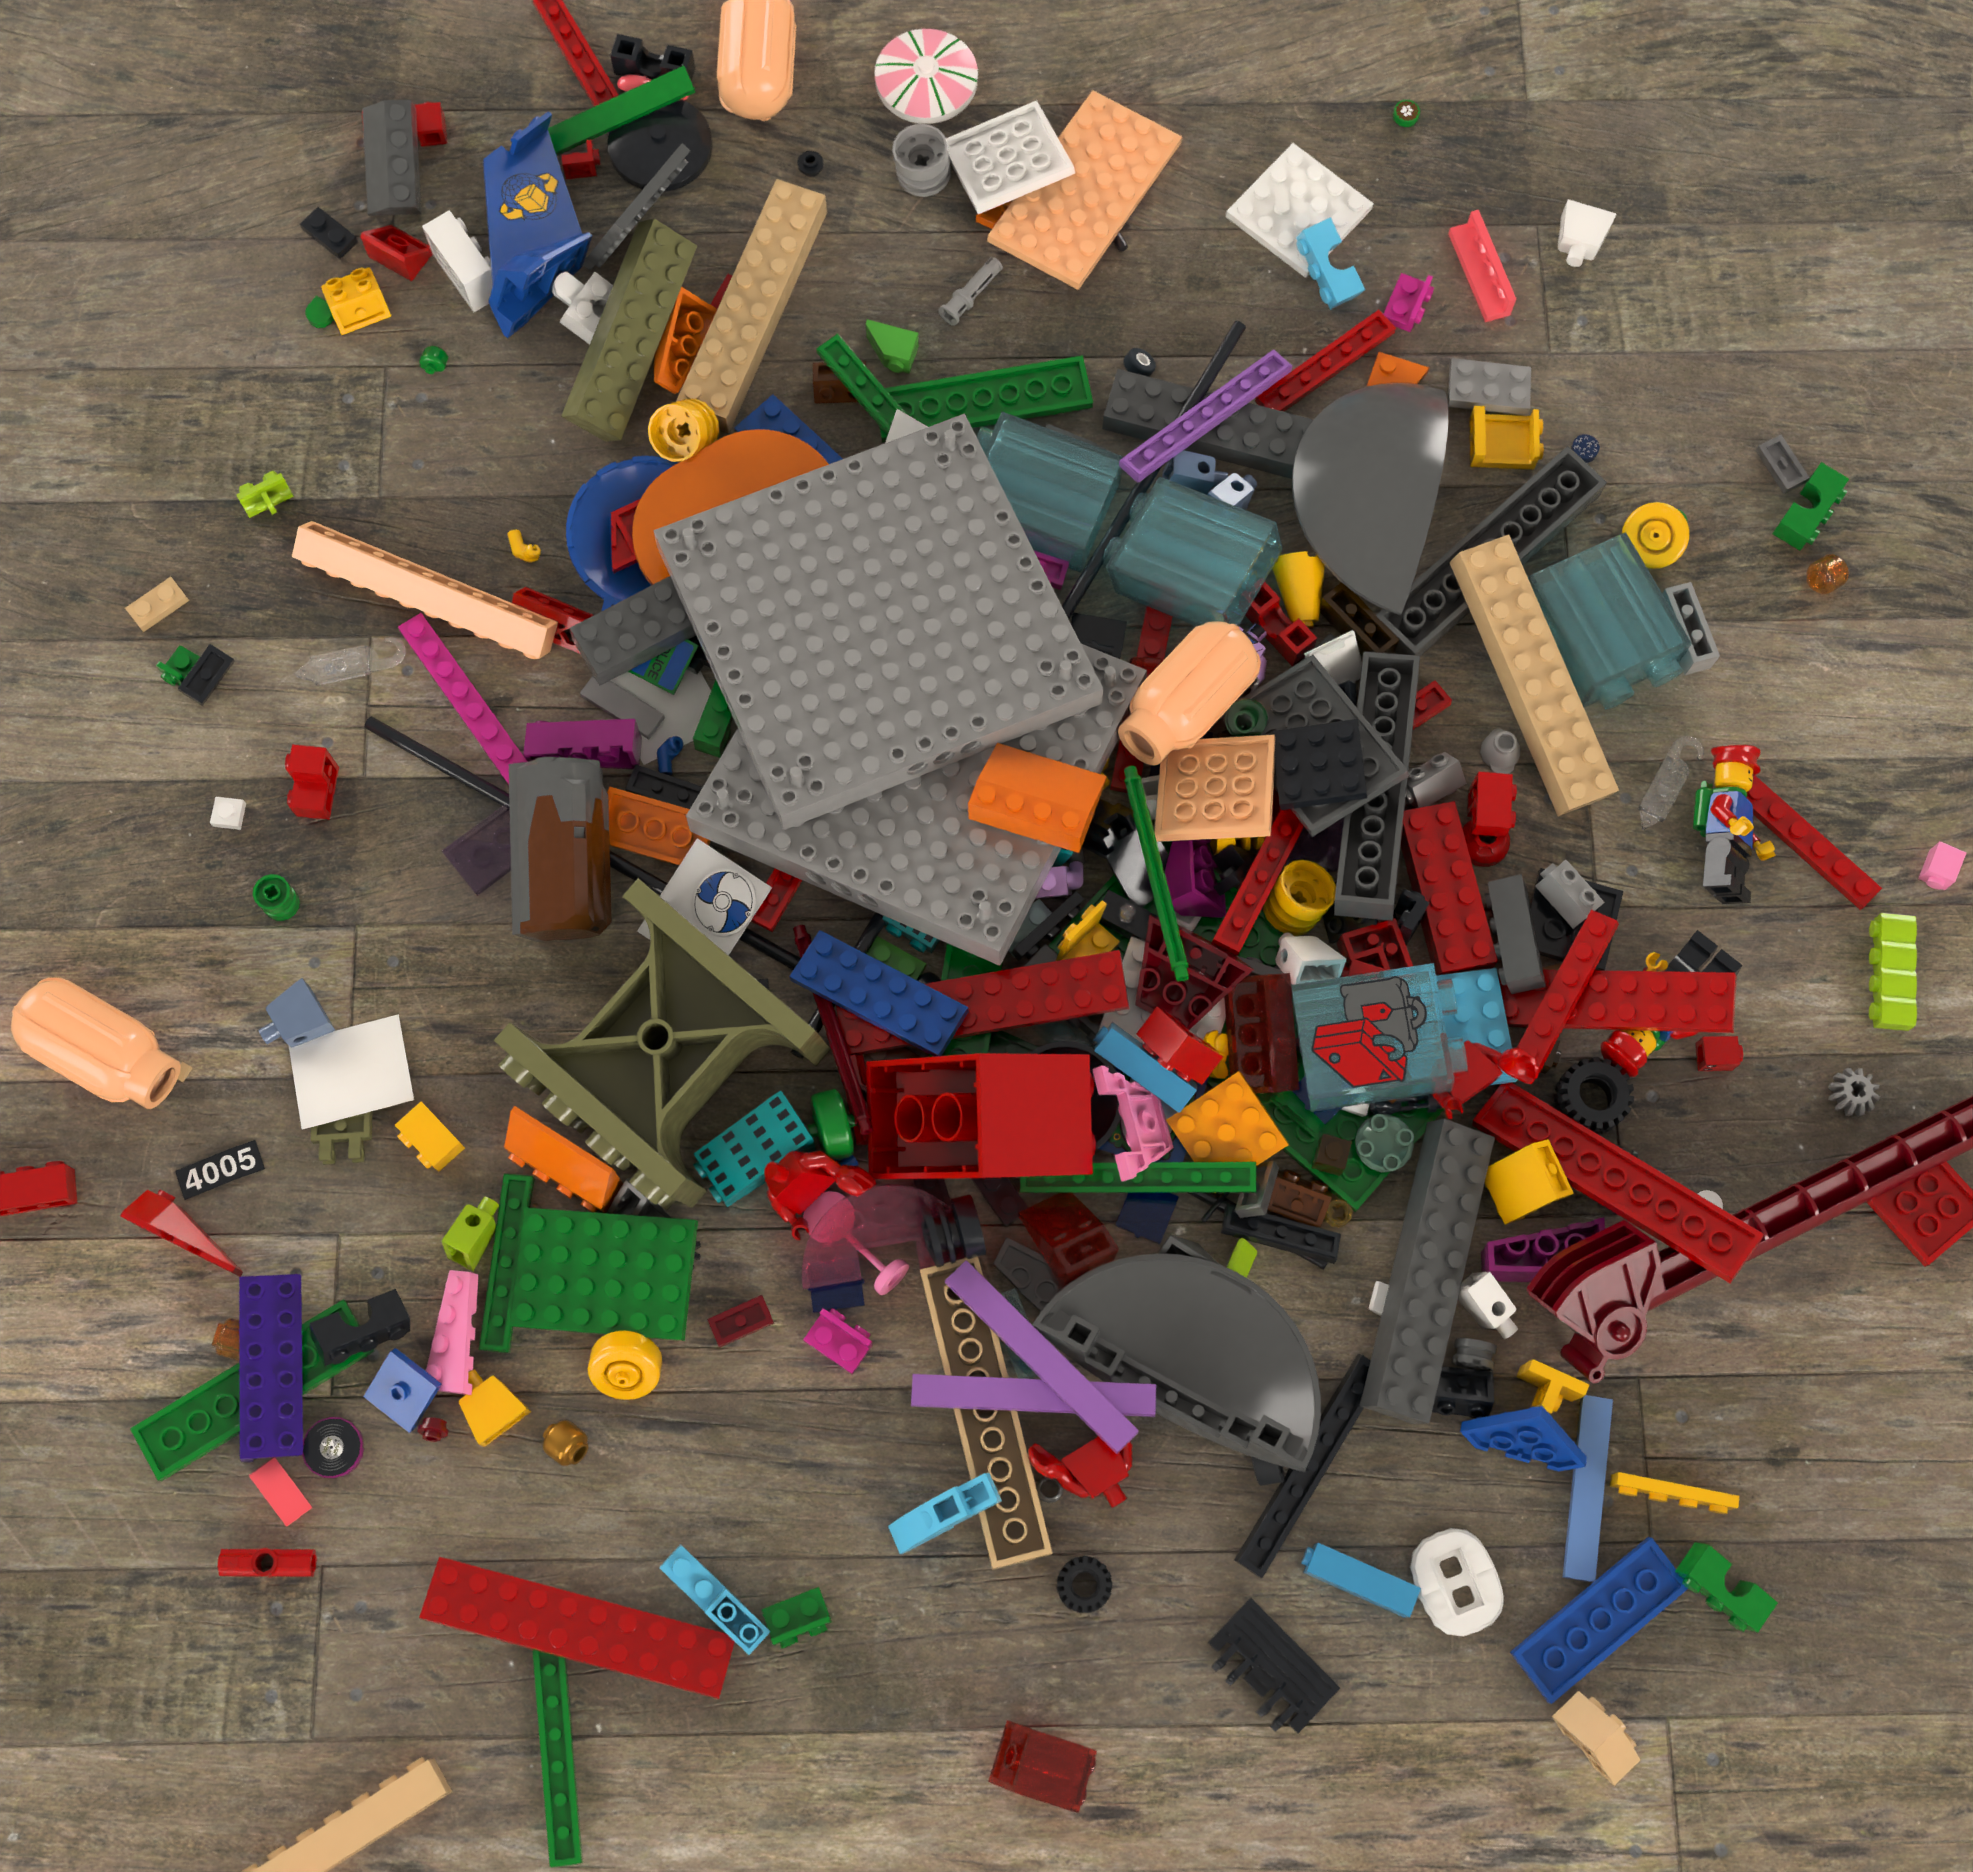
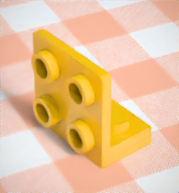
(355, 300)
(1087, 936)

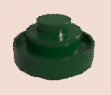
(1246, 718)

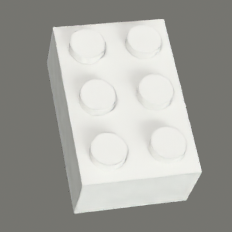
(460, 259)

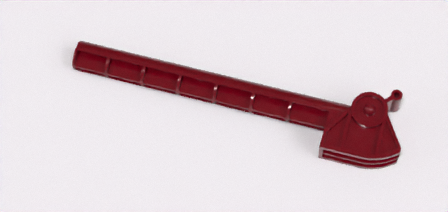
(1618, 1275)

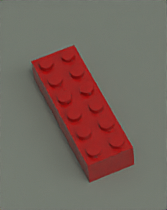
(1444, 875)

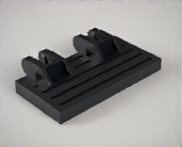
(1275, 1664)

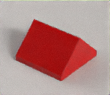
(396, 250)

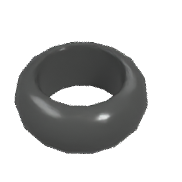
(1047, 1499)

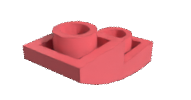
(280, 1491)

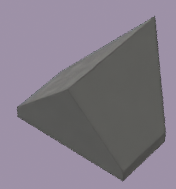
(632, 1202)

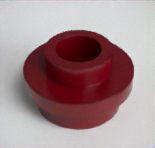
(433, 1429)

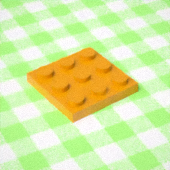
(1228, 1125)

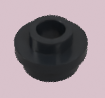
(812, 169)

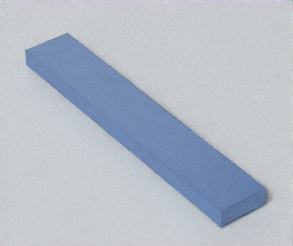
(1588, 1490)

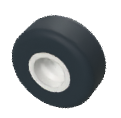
(1139, 362)

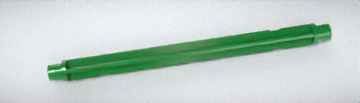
(1156, 874)

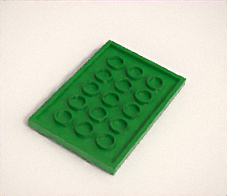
(604, 1273)

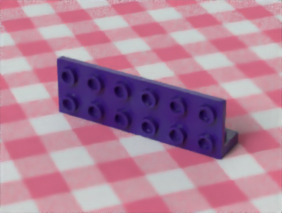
(270, 1366)

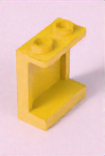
(1505, 440)
(1526, 1181)

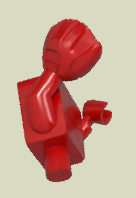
(1483, 1070)
(803, 1178)
(1087, 1470)

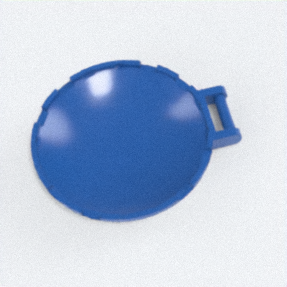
(590, 525)

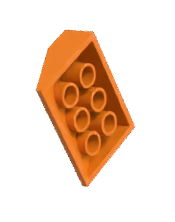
(1036, 797)
(561, 1162)

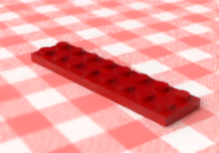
(1639, 1001)

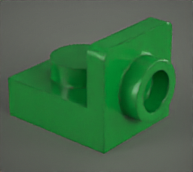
(177, 666)

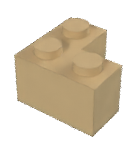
(1598, 1736)

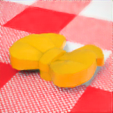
(1220, 1043)

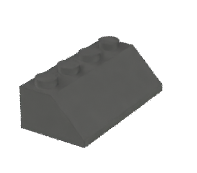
(391, 158)

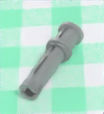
(963, 298)

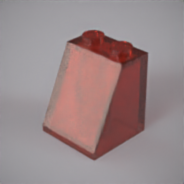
(1043, 1766)

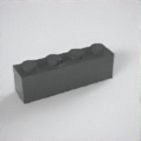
(1515, 934)

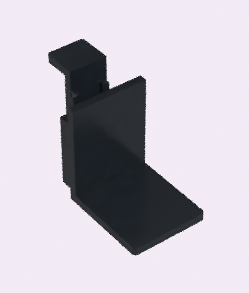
(1116, 839)

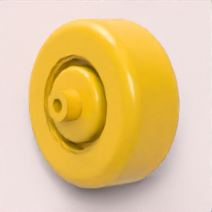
(1657, 533)
(625, 1365)

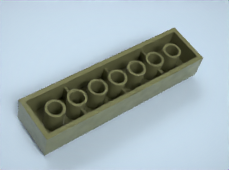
(629, 330)

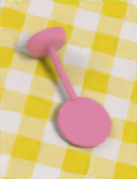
(889, 1275)

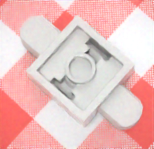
(584, 302)

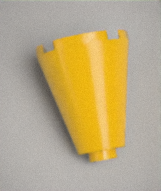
(1300, 585)

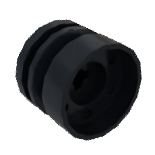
(953, 1230)

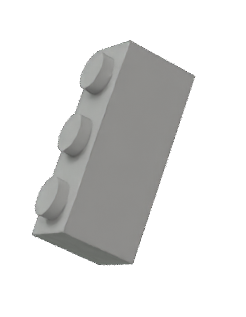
(1687, 609)

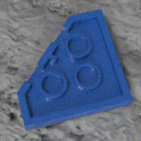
(1526, 1436)

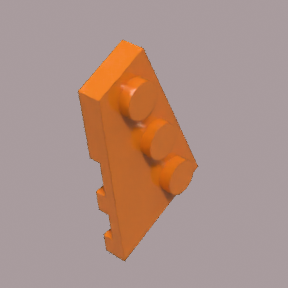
(1395, 370)

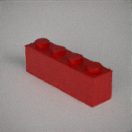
(37, 1188)

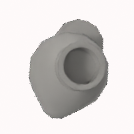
(1500, 751)

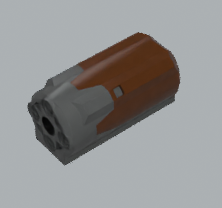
(559, 849)

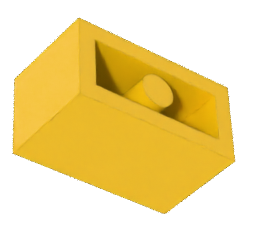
(429, 1137)

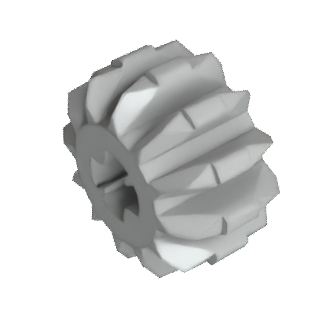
(1864, 1095)

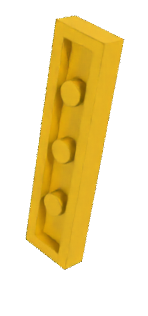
(1661, 1490)

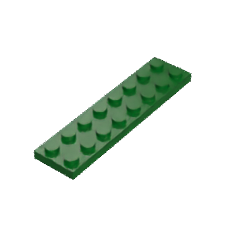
(982, 396)
(212, 1411)

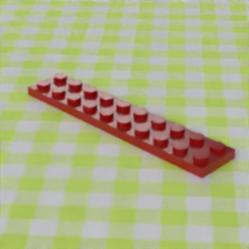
(1013, 999)
(1623, 1182)
(578, 1627)

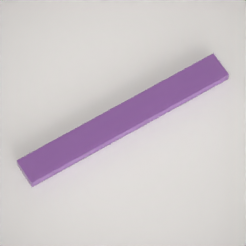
(1205, 416)
(1041, 1357)
(1021, 1394)

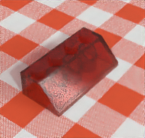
(1263, 1033)

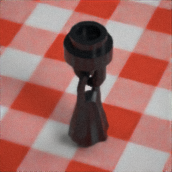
(1386, 1107)

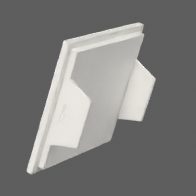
(1340, 658)

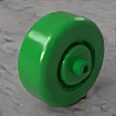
(831, 1124)

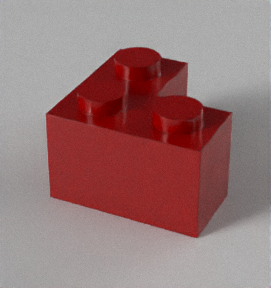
(314, 781)
(1491, 804)
(1376, 944)
(1178, 1047)

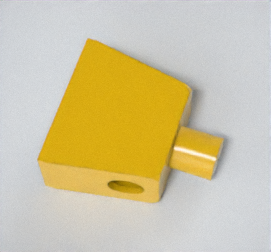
(491, 1408)

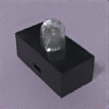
(1125, 917)

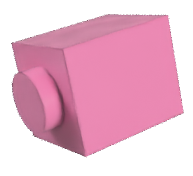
(1942, 866)

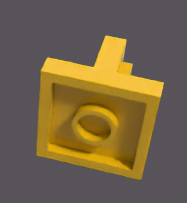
(1551, 1384)

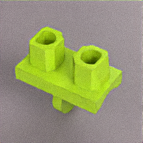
(265, 494)

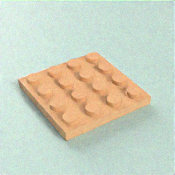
(1217, 790)

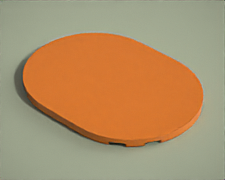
(713, 477)

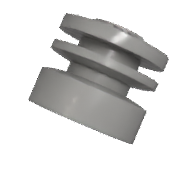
(921, 160)

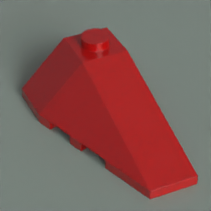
(171, 1222)

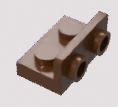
(828, 387)
(1299, 1198)

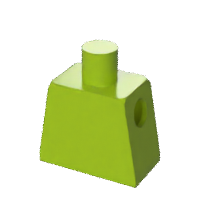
(471, 1234)

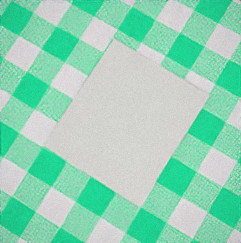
(680, 710)
(680, 889)
(351, 1072)

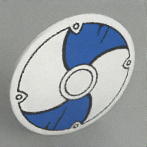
(724, 902)

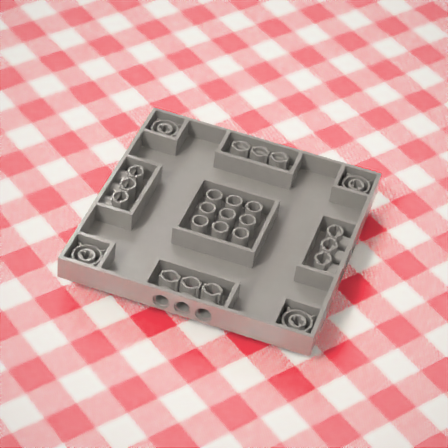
(876, 620)
(913, 845)

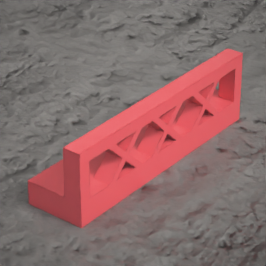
(1483, 268)

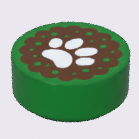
(1406, 113)

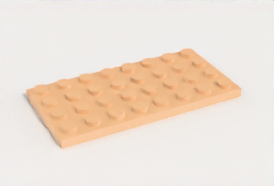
(1077, 218)

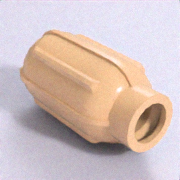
(756, 57)
(1189, 691)
(93, 1043)

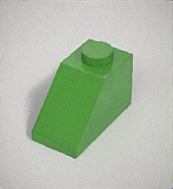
(893, 345)

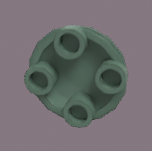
(1384, 1143)

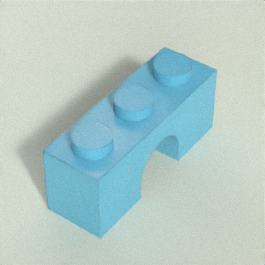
(1334, 284)

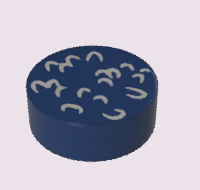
(1586, 447)

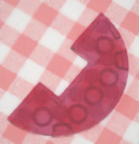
(874, 1219)

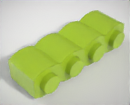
(1894, 972)

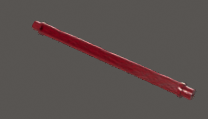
(838, 1046)

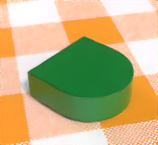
(319, 313)

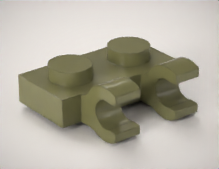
(350, 1129)

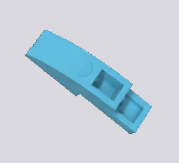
(944, 1512)
(715, 1599)

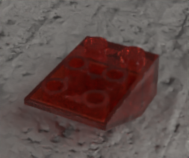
(1069, 1236)

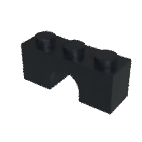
(631, 57)
(338, 1340)

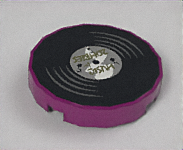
(332, 1447)

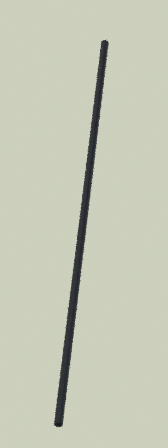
(1089, 573)

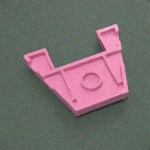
(1143, 1121)

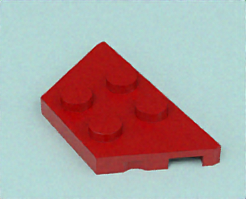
(622, 537)

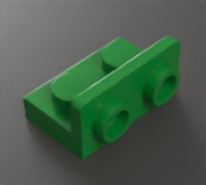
(797, 1616)

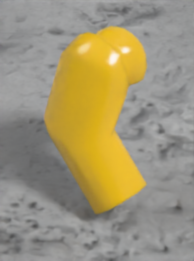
(521, 550)

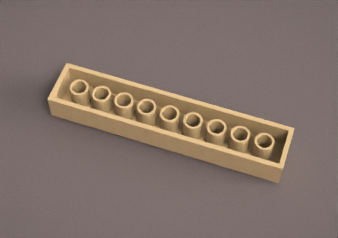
(755, 300)
(1533, 675)
(989, 1438)

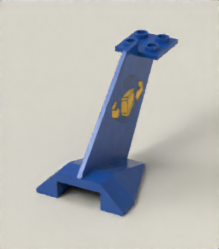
(529, 225)

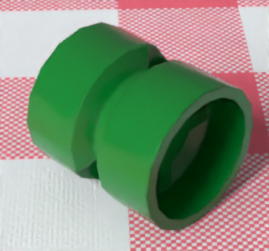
(276, 897)

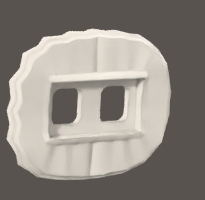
(1477, 1573)

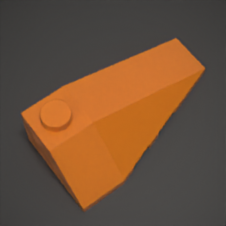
(681, 340)

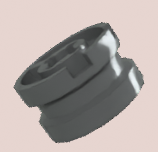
(1474, 1354)

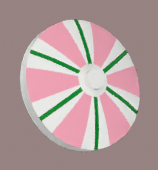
(926, 76)

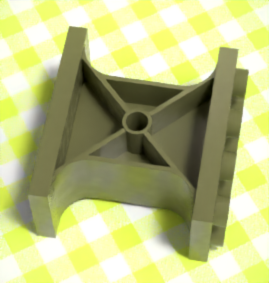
(658, 1051)

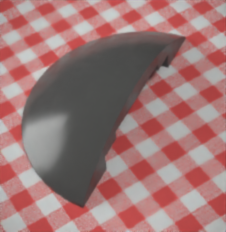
(1371, 486)
(1210, 1342)

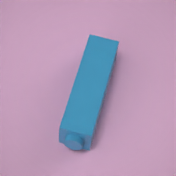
(1133, 1060)
(1360, 1579)

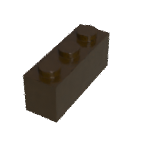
(1349, 612)

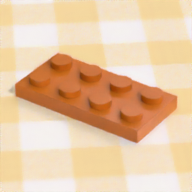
(649, 827)

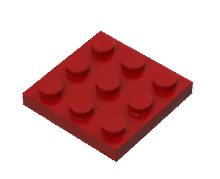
(1928, 1211)

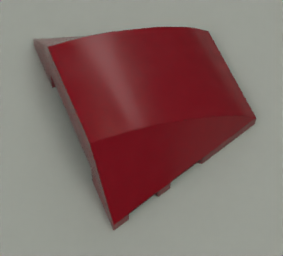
(1210, 970)

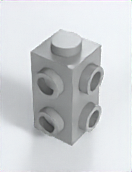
(1434, 780)
(1568, 893)

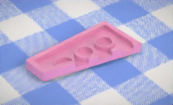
(450, 1347)

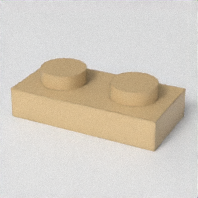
(157, 604)

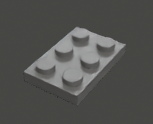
(1489, 384)

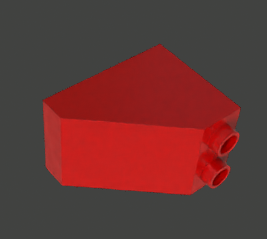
(980, 1116)

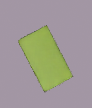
(1242, 1257)

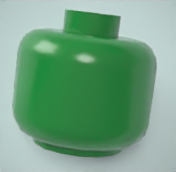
(433, 359)

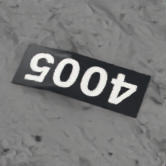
(219, 1169)

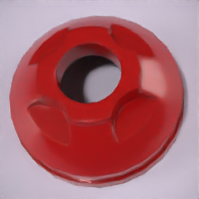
(1485, 854)

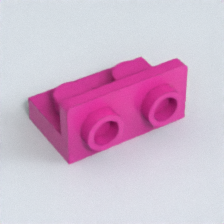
(1406, 301)
(838, 1340)

